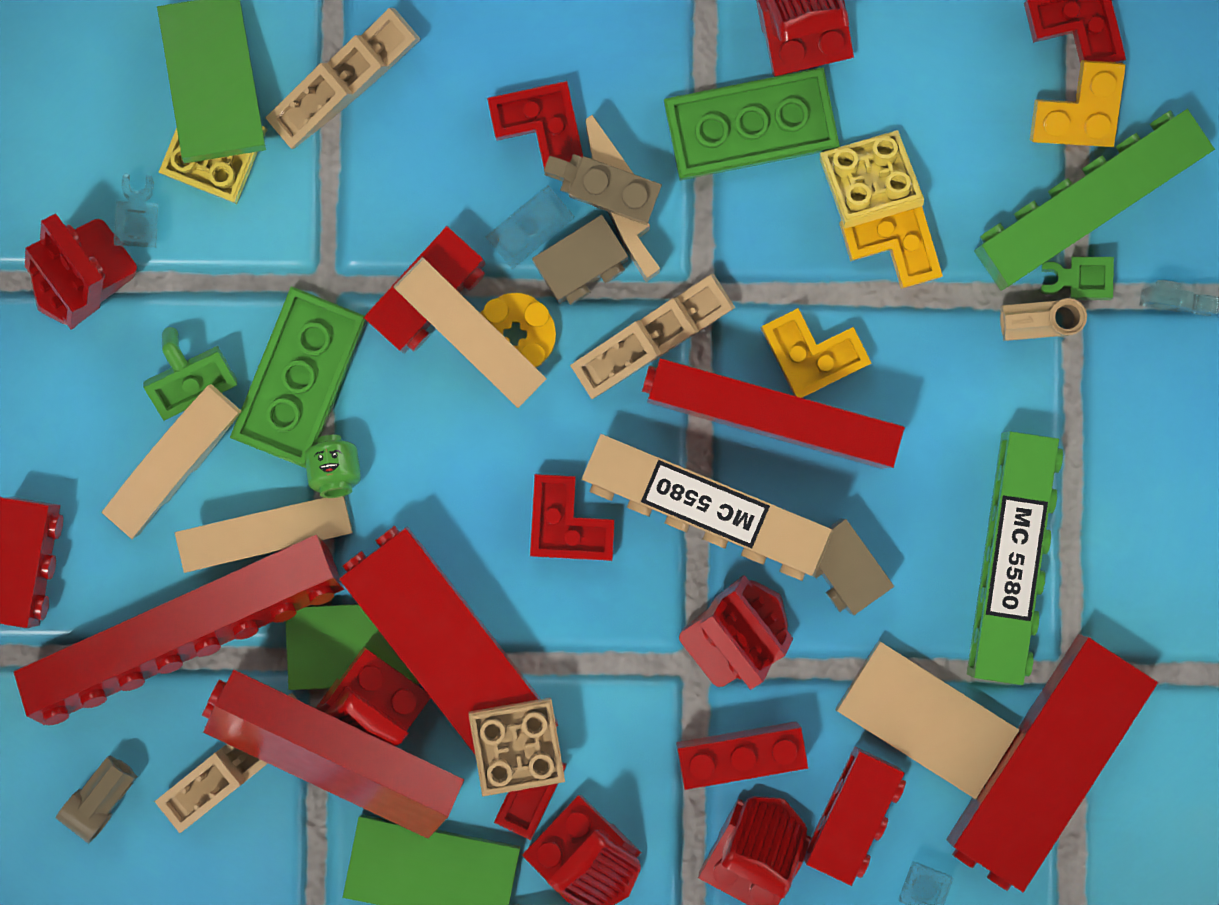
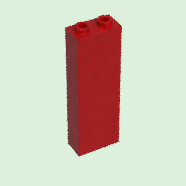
(773, 414)
(434, 630)
(330, 754)
(1051, 763)

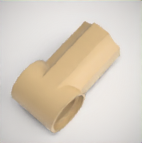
(1039, 320)

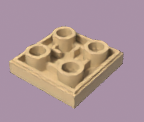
(516, 747)

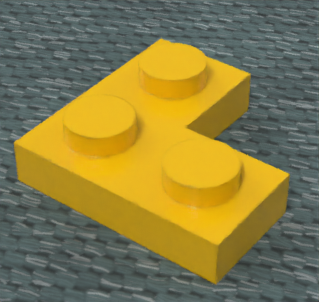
(1091, 117)
(907, 240)
(809, 364)

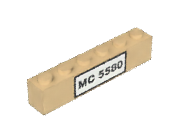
(707, 505)

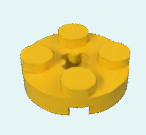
(532, 318)

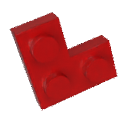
(1089, 21)
(540, 111)
(556, 529)

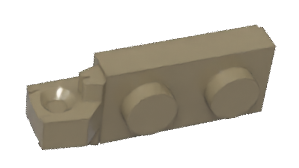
(605, 187)

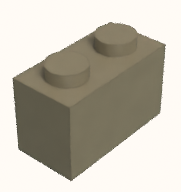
(581, 260)
(851, 571)

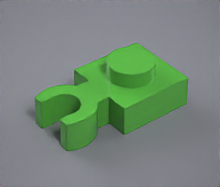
(1088, 278)

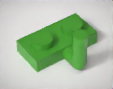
(183, 383)

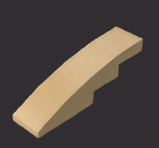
(342, 78)
(628, 230)
(469, 332)
(652, 336)
(171, 461)
(262, 533)
(208, 785)

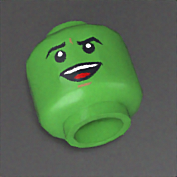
(332, 466)

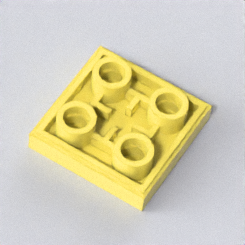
(218, 176)
(871, 179)

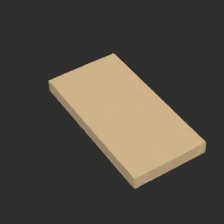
(927, 719)

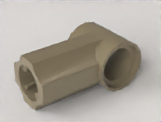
(91, 807)

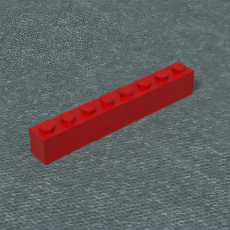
(178, 631)

